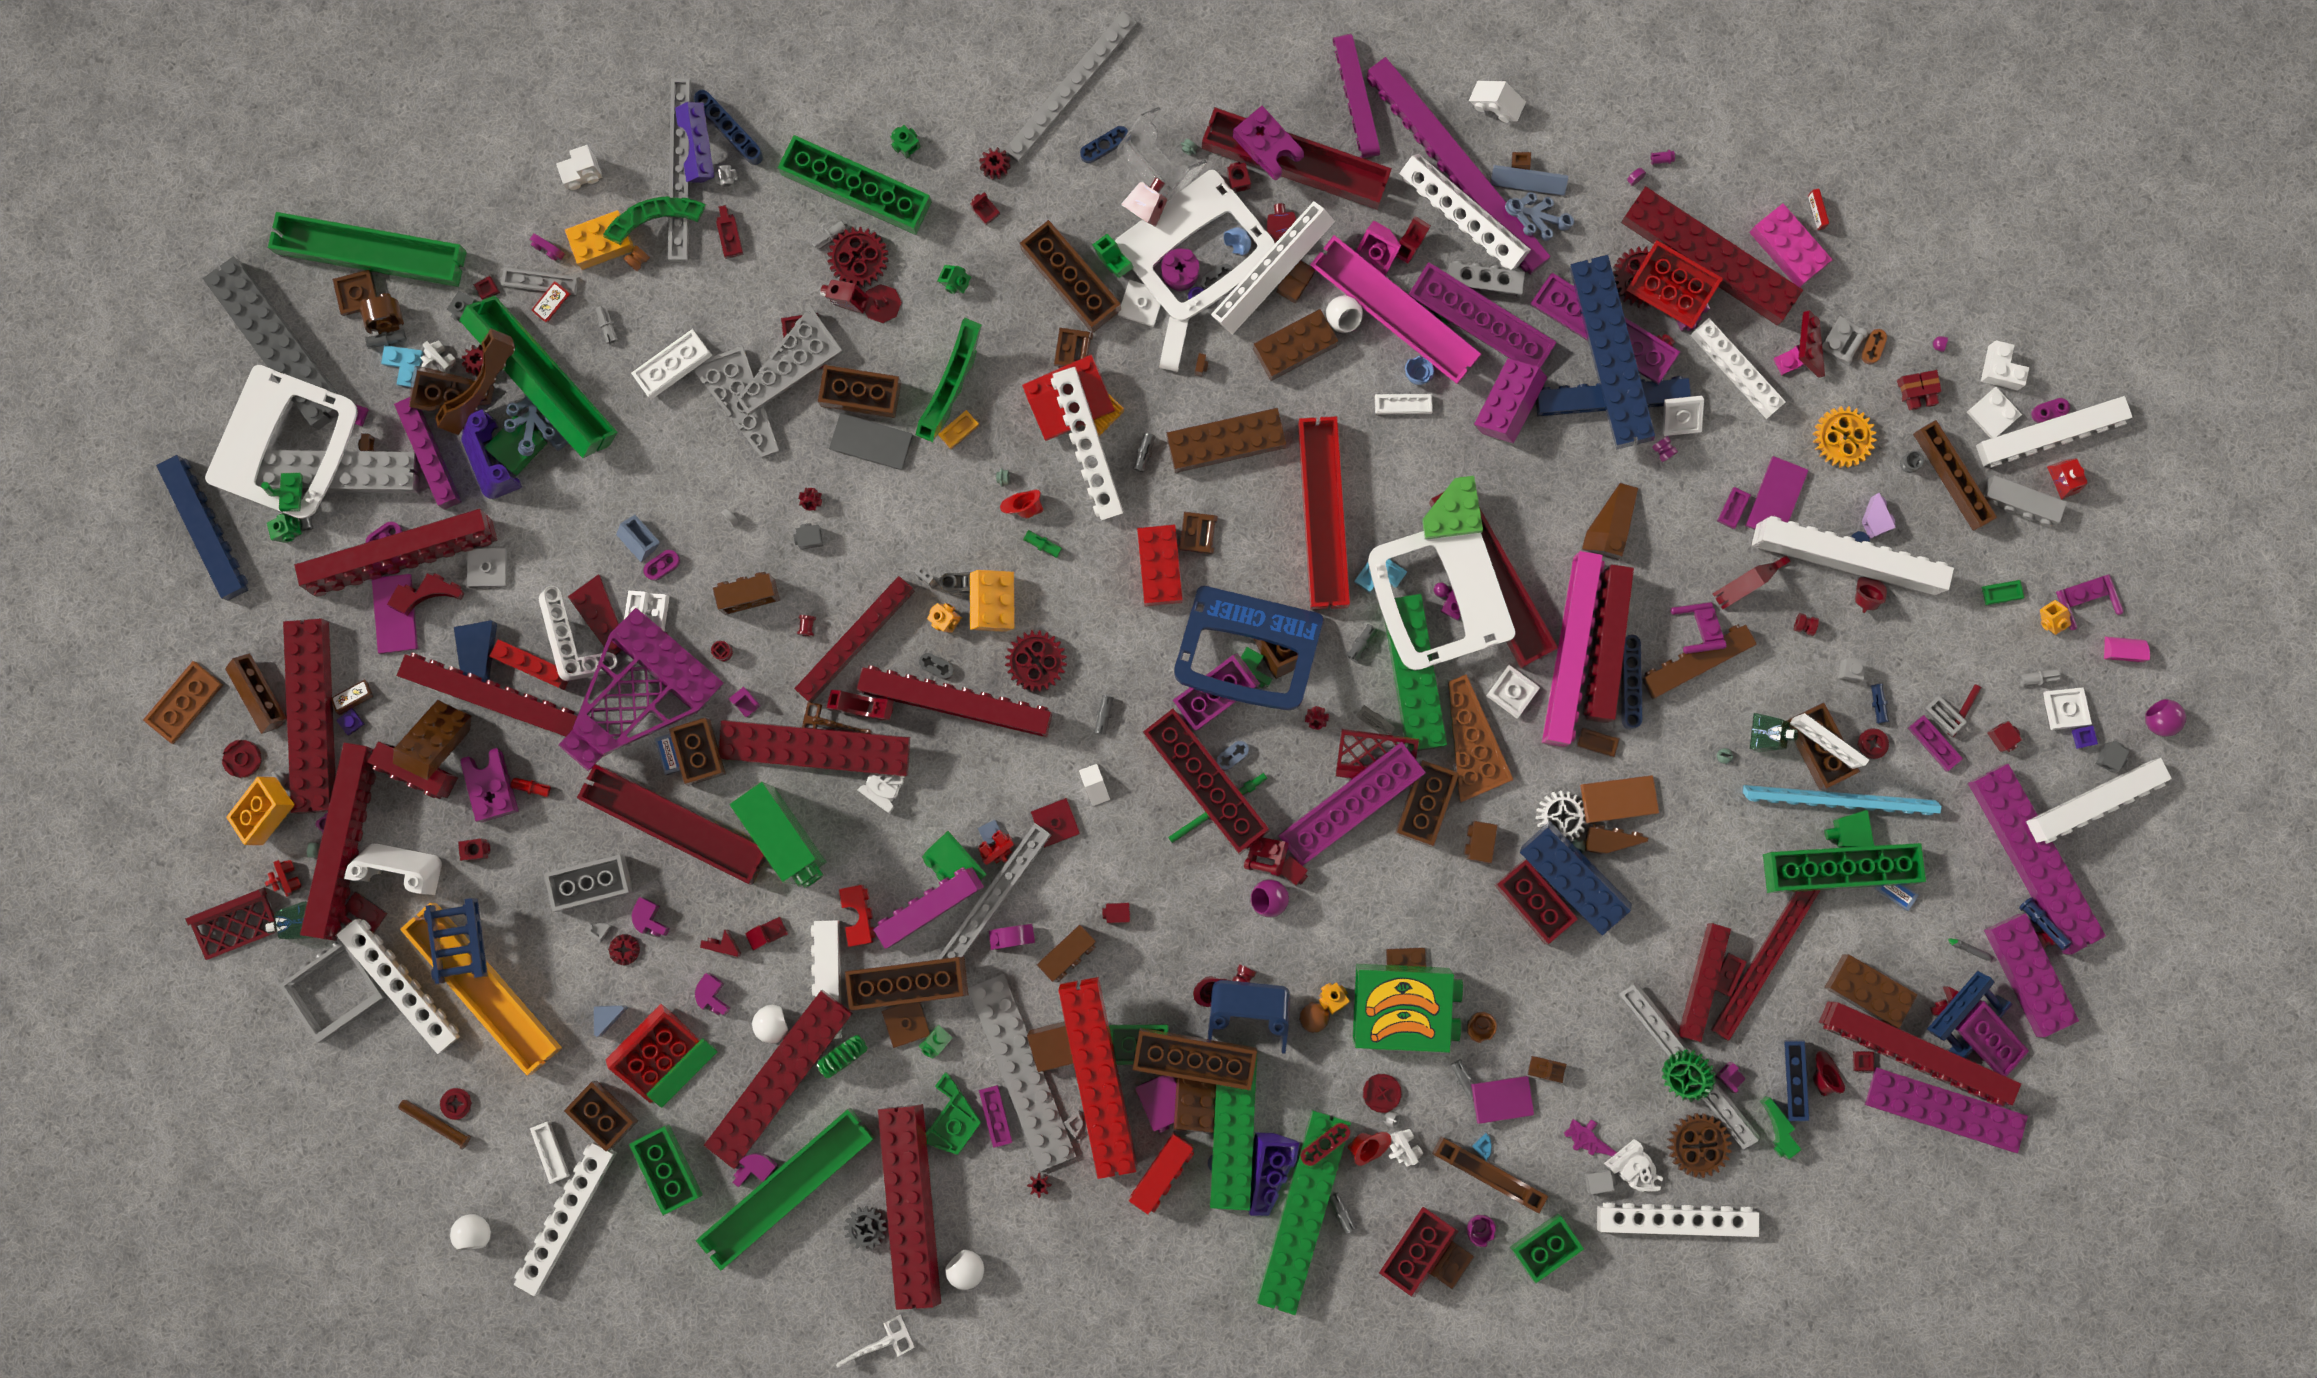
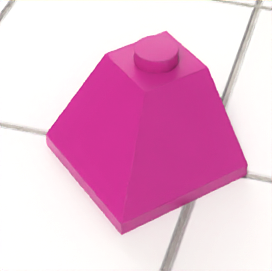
(1379, 247)

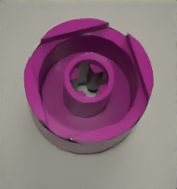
(1180, 259)

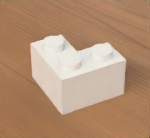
(1498, 98)
(579, 169)
(1999, 369)

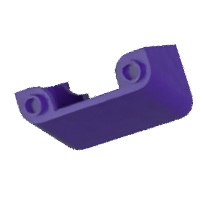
(492, 479)

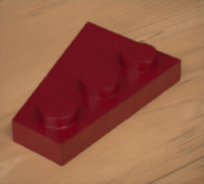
(1811, 344)

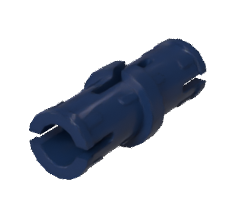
(1879, 703)

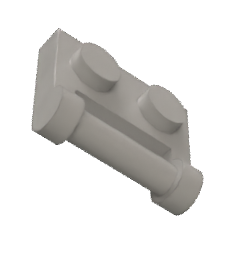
(1838, 337)

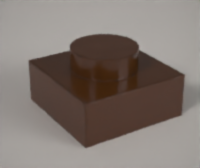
(1521, 160)
(1202, 365)
(366, 442)

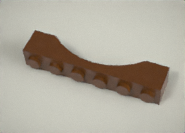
(455, 412)
(1490, 1174)

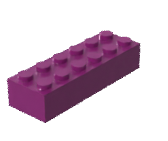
(2031, 975)

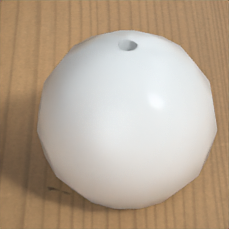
(1344, 314)
(770, 1024)
(470, 1232)
(965, 1270)

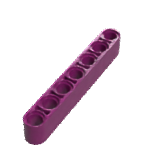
(1357, 96)

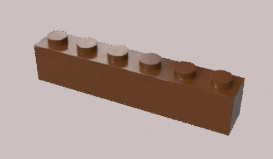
(1954, 475)
(1696, 663)

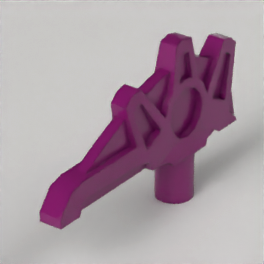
(1585, 1138)

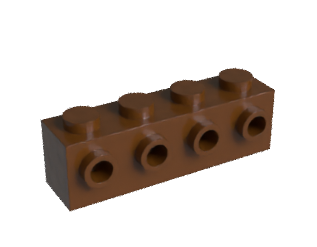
(255, 693)

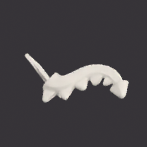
(892, 1338)

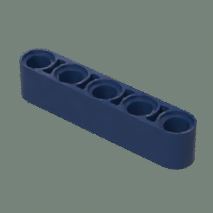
(734, 133)
(1626, 690)

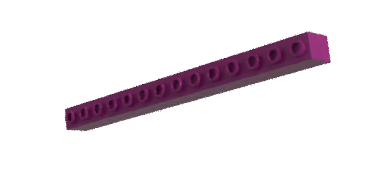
(1449, 155)

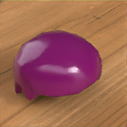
(1478, 1223)

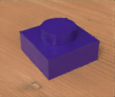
(350, 722)
(2084, 737)

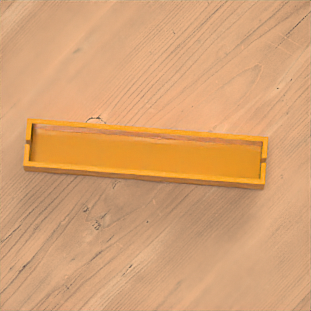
(489, 999)

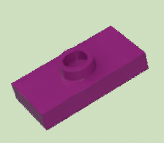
(1733, 508)

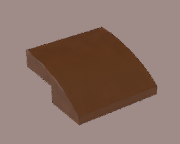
(1452, 1265)

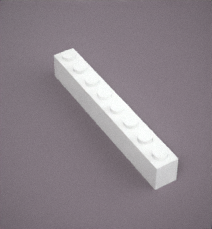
(1273, 267)
(2053, 431)
(2099, 800)

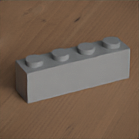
(2024, 501)

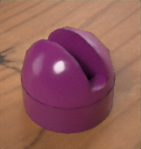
(1940, 343)

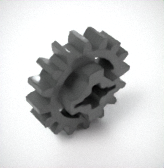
(874, 1232)

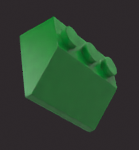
(949, 856)

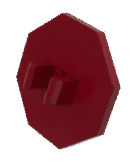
(882, 303)

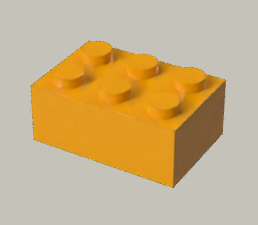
(590, 245)
(991, 600)
(260, 810)

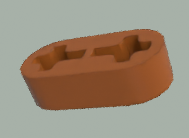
(1878, 348)

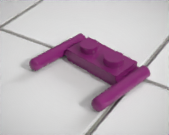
(2089, 591)
(1707, 624)

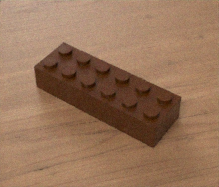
(1070, 276)
(1226, 440)
(906, 983)
(1195, 1058)

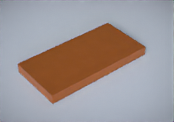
(183, 702)
(1619, 799)

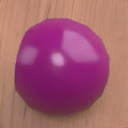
(2165, 718)
(1269, 898)

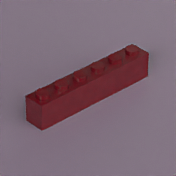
(1704, 982)

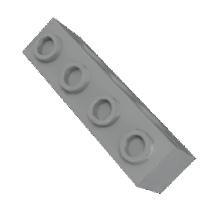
(1494, 273)

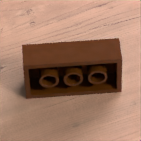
(1295, 345)
(859, 391)
(432, 739)
(1823, 765)
(1427, 804)
(1870, 991)

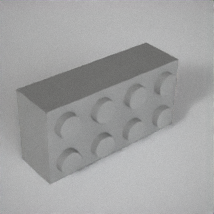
(588, 883)

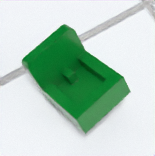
(935, 1042)

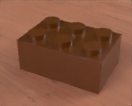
(746, 593)
(697, 751)
(1067, 954)
(601, 1116)

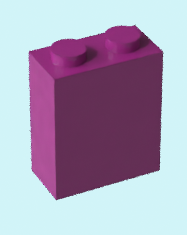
(1158, 1101)

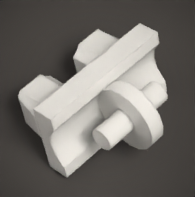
(434, 360)
(1402, 1149)

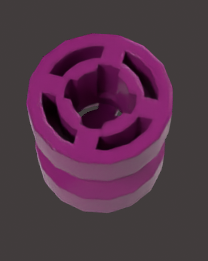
(1665, 449)

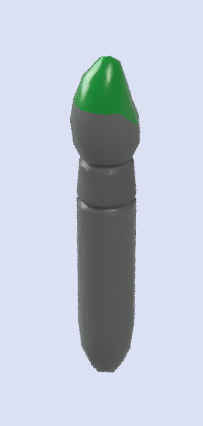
(1970, 949)

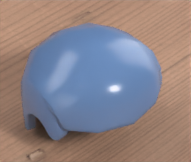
(1238, 239)
(1419, 370)

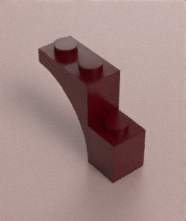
(405, 599)

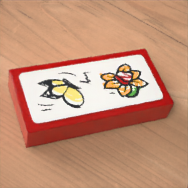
(1818, 209)
(550, 301)

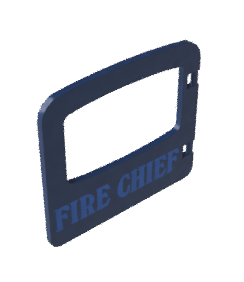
(1255, 619)

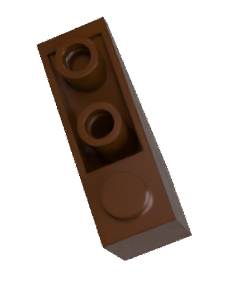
(1605, 841)

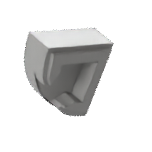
(598, 931)
(1074, 1124)

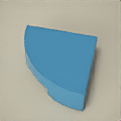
(1483, 1146)

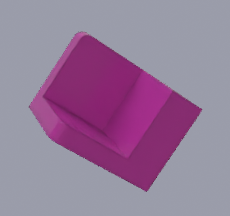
(744, 701)
(1731, 1077)

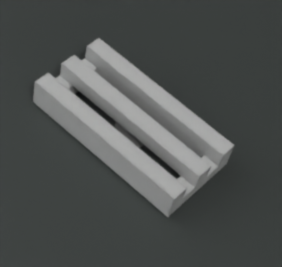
(925, 578)
(1932, 713)

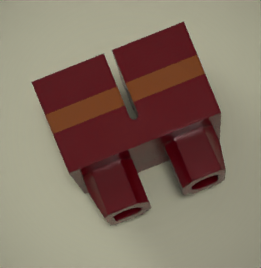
(1920, 386)

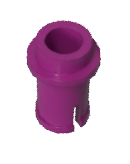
(1662, 157)

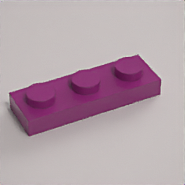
(1935, 743)
(995, 1116)

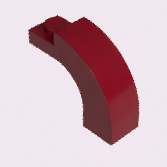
(860, 705)

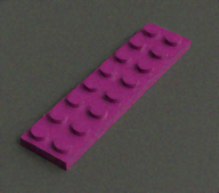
(1559, 302)
(1480, 317)
(1352, 803)
(1946, 1110)

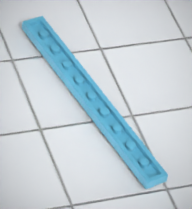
(1848, 800)

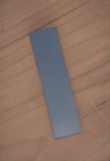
(1529, 180)

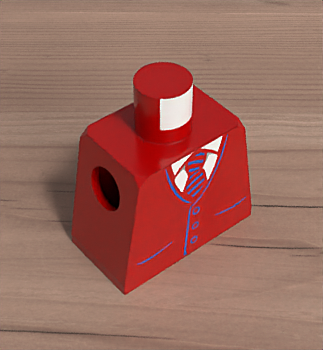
(2068, 477)

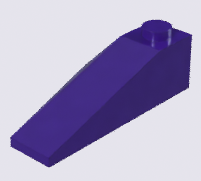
(1271, 1163)

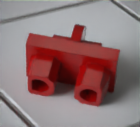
(999, 850)
(288, 885)

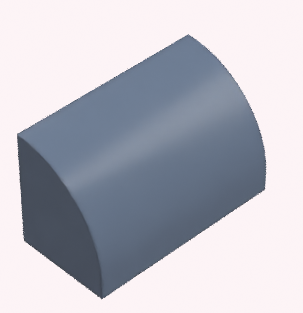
(637, 538)

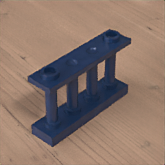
(475, 947)
(1960, 1006)

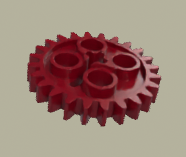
(843, 249)
(1625, 273)
(1022, 671)

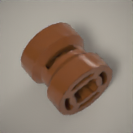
(636, 258)

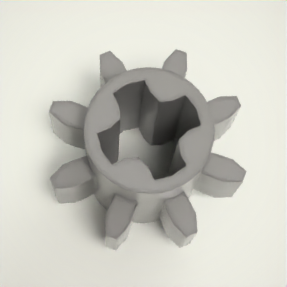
(725, 176)

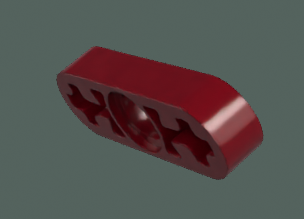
(1310, 1149)

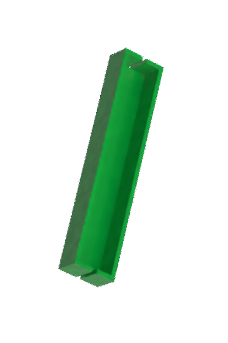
(367, 249)
(542, 379)
(785, 1189)
(1301, 1218)

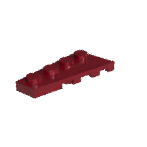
(595, 608)

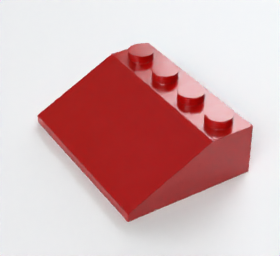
(1674, 284)
(1045, 404)
(651, 1051)

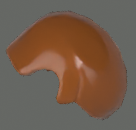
(1314, 1017)
(1488, 1025)

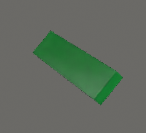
(682, 1072)

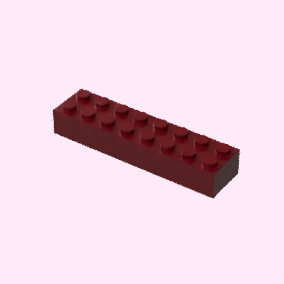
(1609, 644)
(1206, 781)

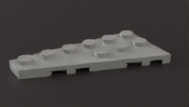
(796, 357)
(726, 378)

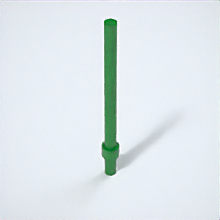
(1249, 786)

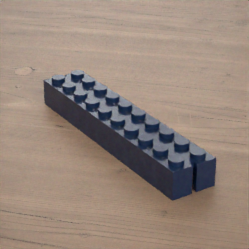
(1612, 352)

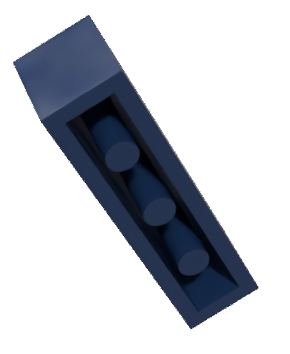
(1796, 1080)

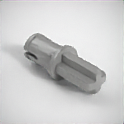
(828, 235)
(606, 324)
(2039, 677)

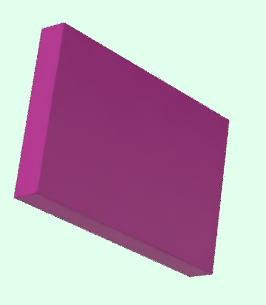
(1502, 1099)

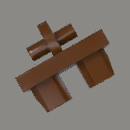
(1546, 1069)

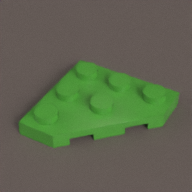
(1455, 511)

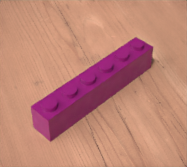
(428, 454)
(929, 907)

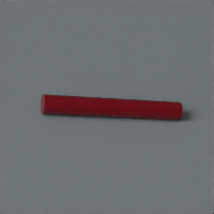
(1968, 703)

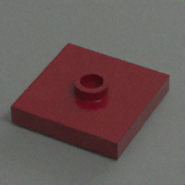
(1057, 821)

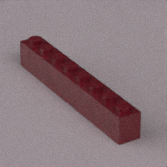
(854, 639)

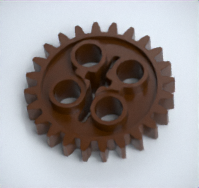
(1700, 1163)

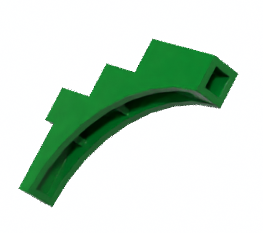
(952, 381)

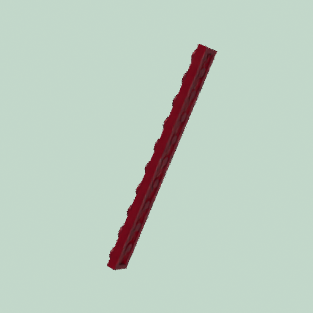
(1763, 963)

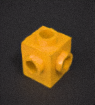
(944, 617)
(2055, 617)
(1333, 1004)

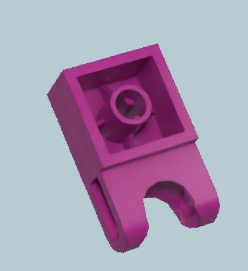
(1270, 146)
(488, 782)

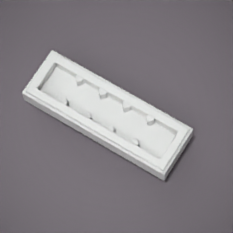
(1403, 403)
(549, 1152)

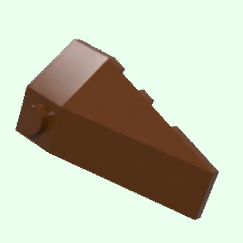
(433, 388)
(1611, 527)
(1277, 658)

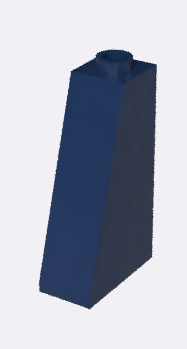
(474, 648)

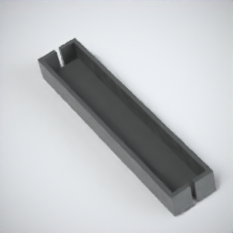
(270, 335)

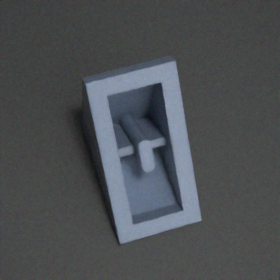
(605, 1017)

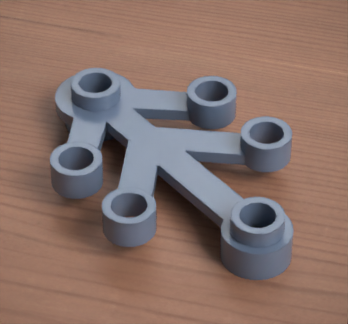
(1516, 208)
(530, 419)

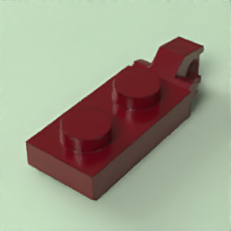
(728, 233)

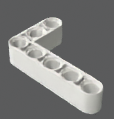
(566, 642)

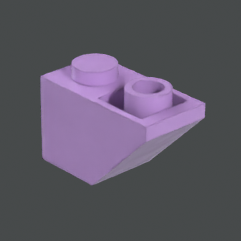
(1877, 518)

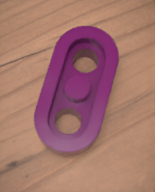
(552, 251)
(2051, 410)
(384, 531)
(661, 564)

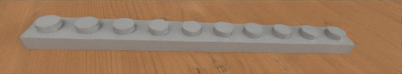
(1070, 86)
(678, 187)
(996, 893)
(1671, 1043)

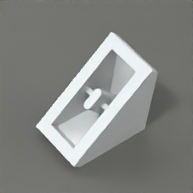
(1094, 785)

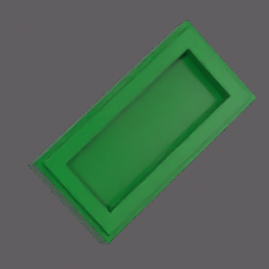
(2003, 592)

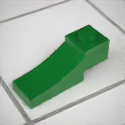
(1784, 1143)

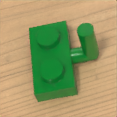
(289, 492)

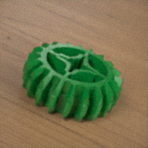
(842, 1056)
(1678, 1077)

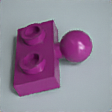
(1450, 605)

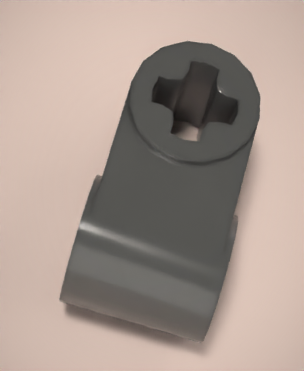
(959, 584)

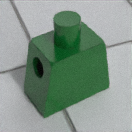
(1851, 830)

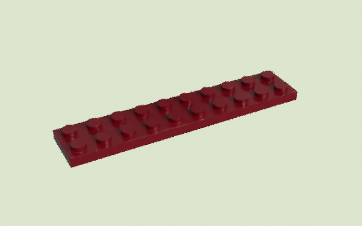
(814, 747)
(778, 1079)

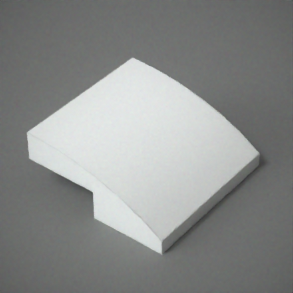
(652, 605)

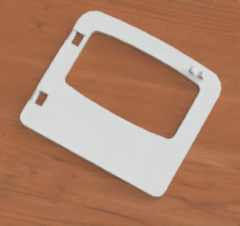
(1182, 217)
(251, 429)
(1474, 588)

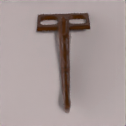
(822, 722)

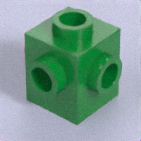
(905, 141)
(954, 279)
(284, 528)

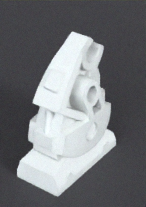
(882, 789)
(1633, 1167)

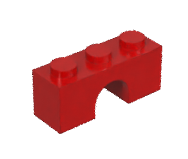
(861, 932)

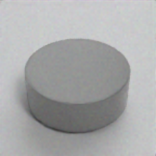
(730, 517)

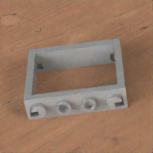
(309, 1021)

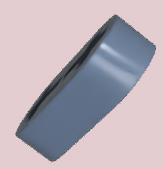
(1235, 759)

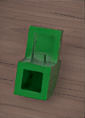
(1111, 256)
(1252, 660)

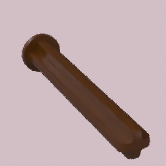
(434, 1123)

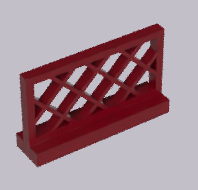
(1350, 770)
(222, 911)

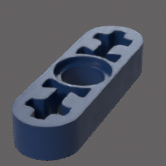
(1105, 137)

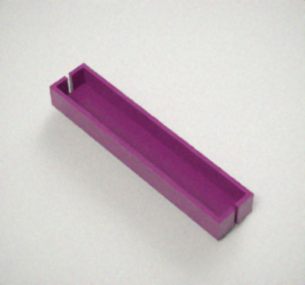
(2035, 862)

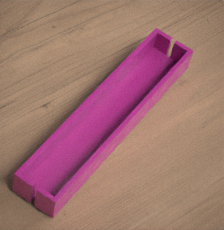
(1396, 309)
(1572, 649)

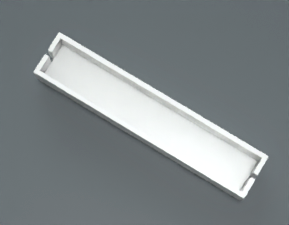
(1852, 556)

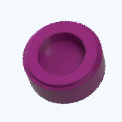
(1636, 176)

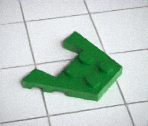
(955, 1122)

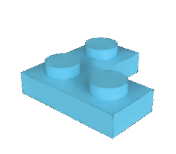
(403, 358)
(1394, 572)

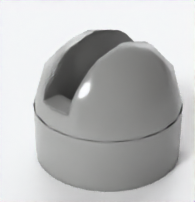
(1392, 1119)

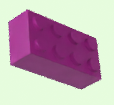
(1510, 400)
(1202, 707)

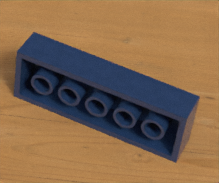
(1576, 878)

